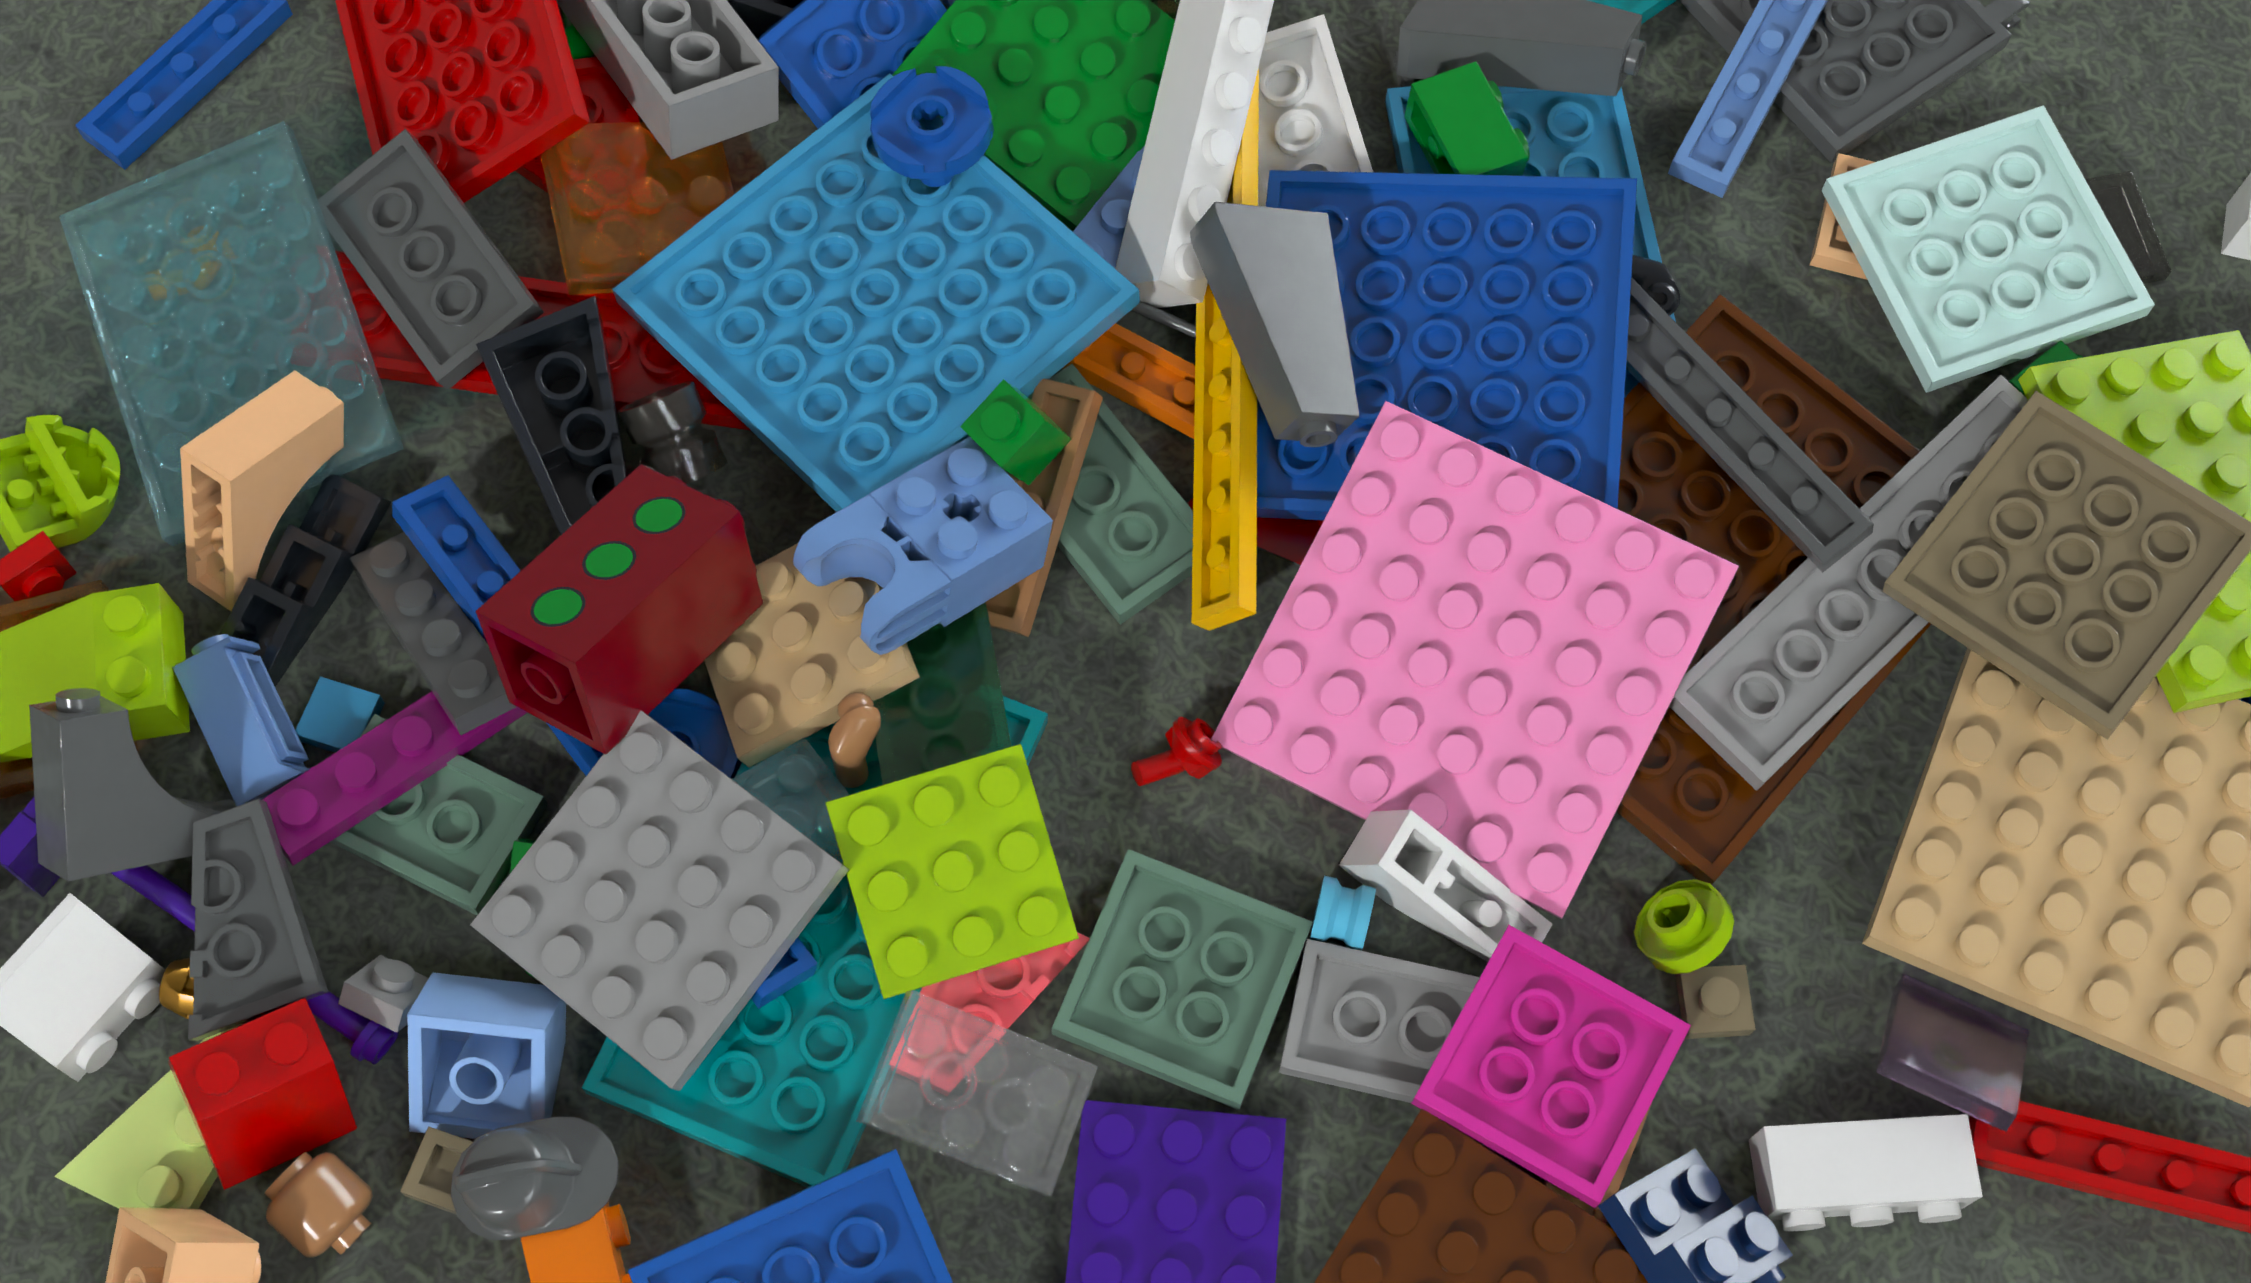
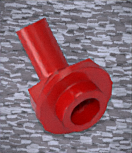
(1189, 751)

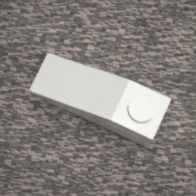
(1437, 883)

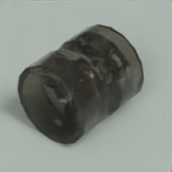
(672, 433)

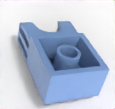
(933, 543)

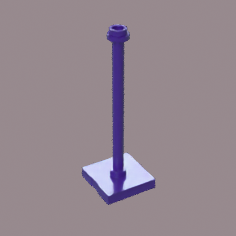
(20, 858)

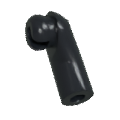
(1656, 282)

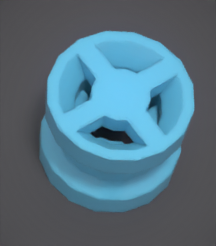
(1343, 913)

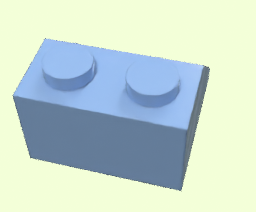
(482, 1054)

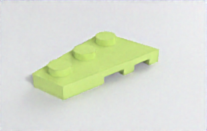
(147, 1155)

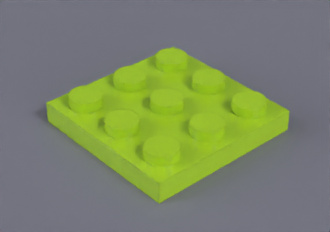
(951, 871)

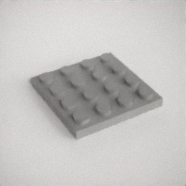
(659, 900)

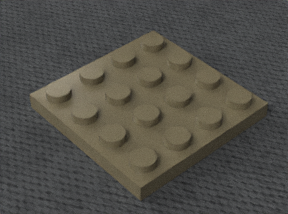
(2072, 563)

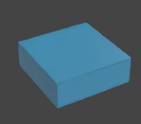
(337, 715)

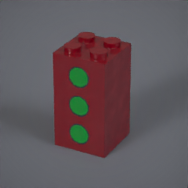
(622, 607)

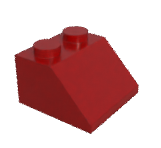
(263, 1093)

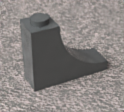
(96, 797)

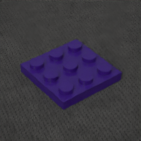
(1175, 1196)

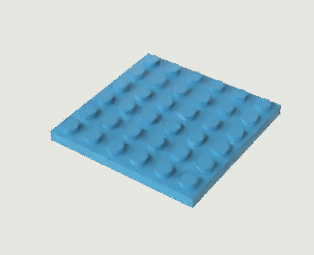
(869, 309)

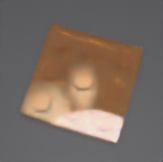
(625, 199)

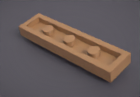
(1075, 413)

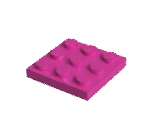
(1552, 1066)

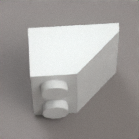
(76, 989)

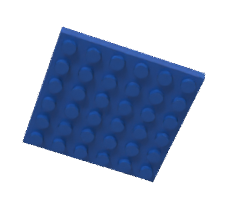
(1476, 310)

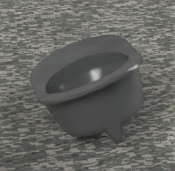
(534, 1178)

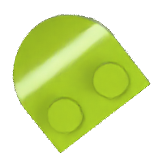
(55, 482)

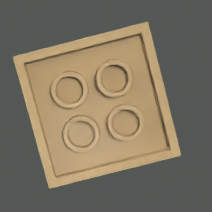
(798, 660)

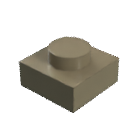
(1716, 1002)
(433, 1167)

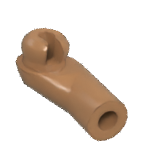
(852, 738)

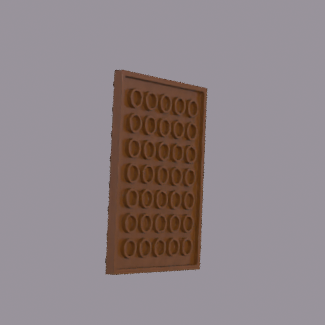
(1683, 788)

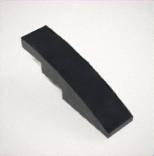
(306, 573)

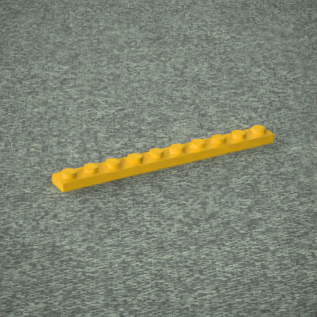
(1225, 442)

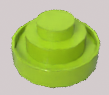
(1684, 926)

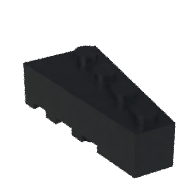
(561, 406)

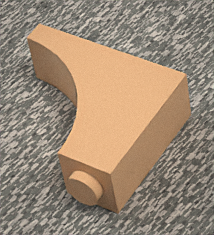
(247, 474)

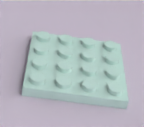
(1986, 248)

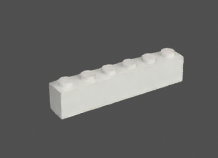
(1191, 144)

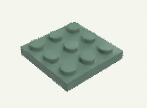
(1182, 979)

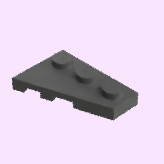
(248, 924)

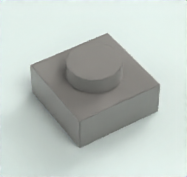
(383, 992)

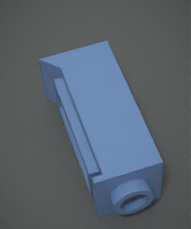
(241, 717)

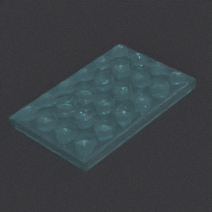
(212, 295)

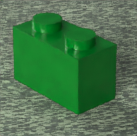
(1464, 125)

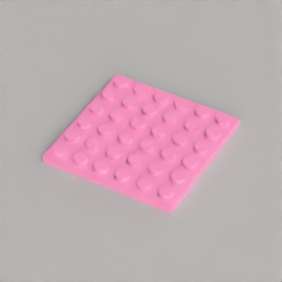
(1475, 654)

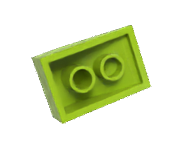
(102, 642)

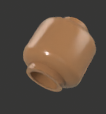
(319, 1204)

